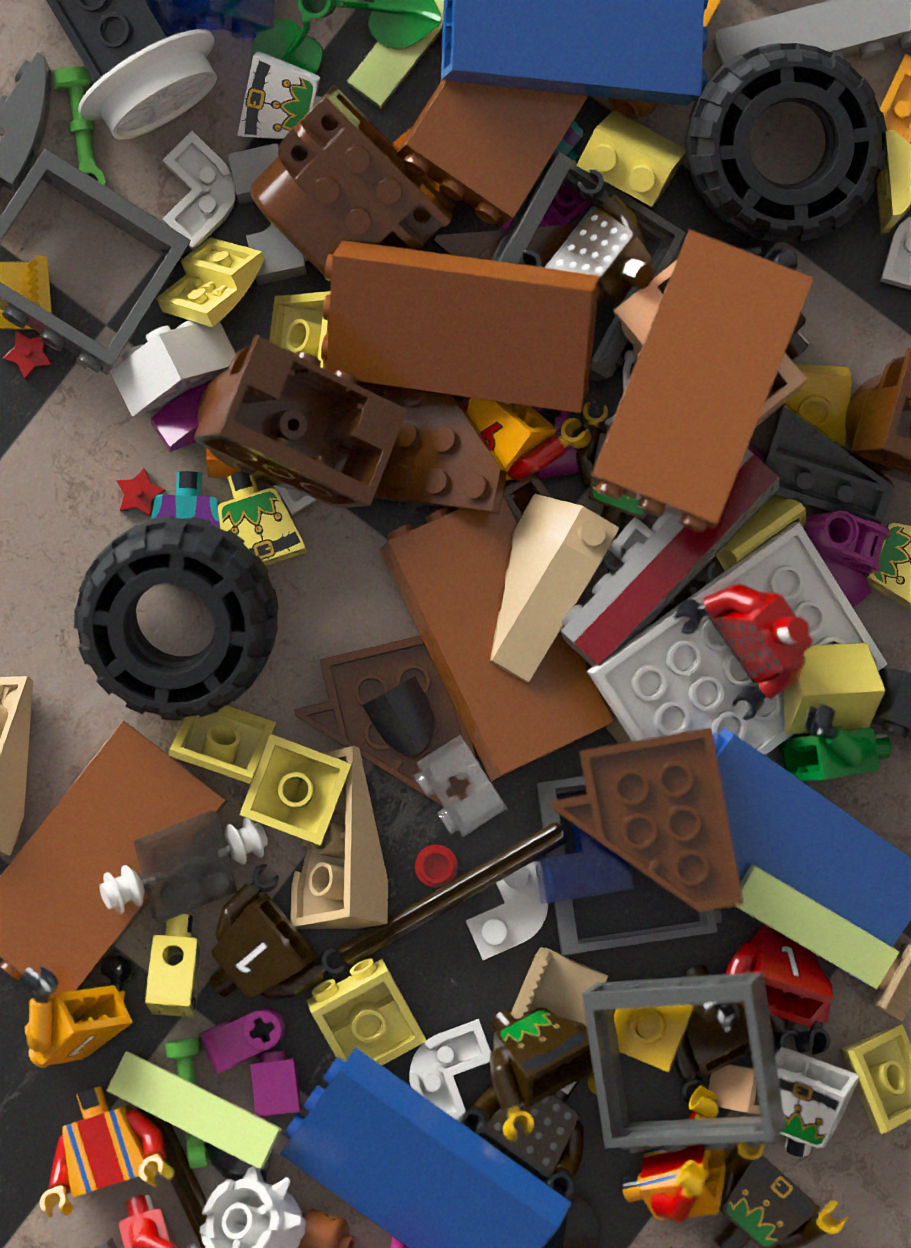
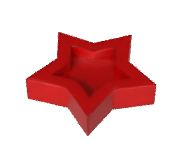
(28, 354)
(139, 493)

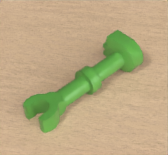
(74, 81)
(183, 1052)

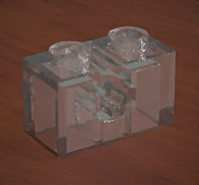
(482, 798)

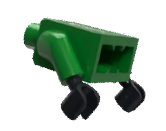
(832, 750)

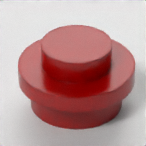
(436, 866)

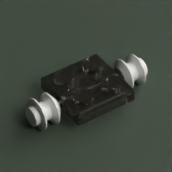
(184, 866)

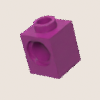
(275, 1084)

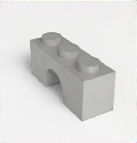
(280, 255)

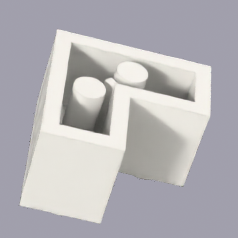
(171, 364)

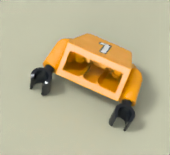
(76, 1021)

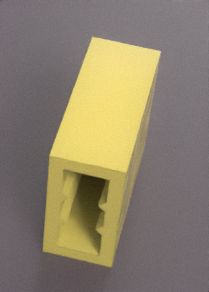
(632, 157)

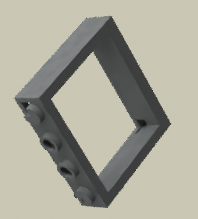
(120, 213)
(527, 219)
(564, 909)
(678, 1134)

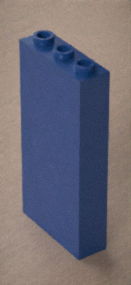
(579, 47)
(811, 842)
(416, 1165)

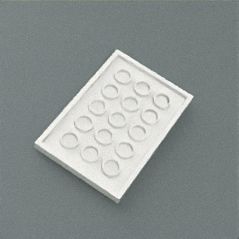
(688, 682)

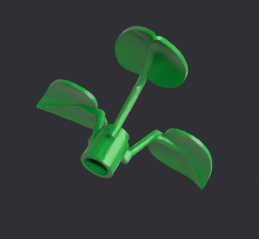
(391, 23)

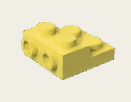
(365, 1014)

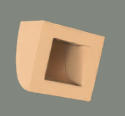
(736, 1088)

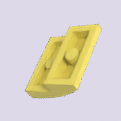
(213, 283)

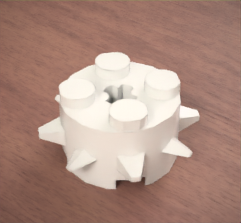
(252, 1215)

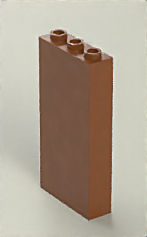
(488, 143)
(460, 325)
(700, 381)
(453, 590)
(52, 888)

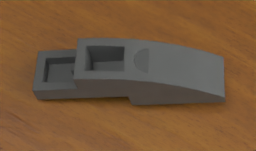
(24, 121)

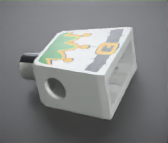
(276, 97)
(812, 1099)

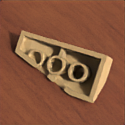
(549, 567)
(14, 747)
(346, 876)

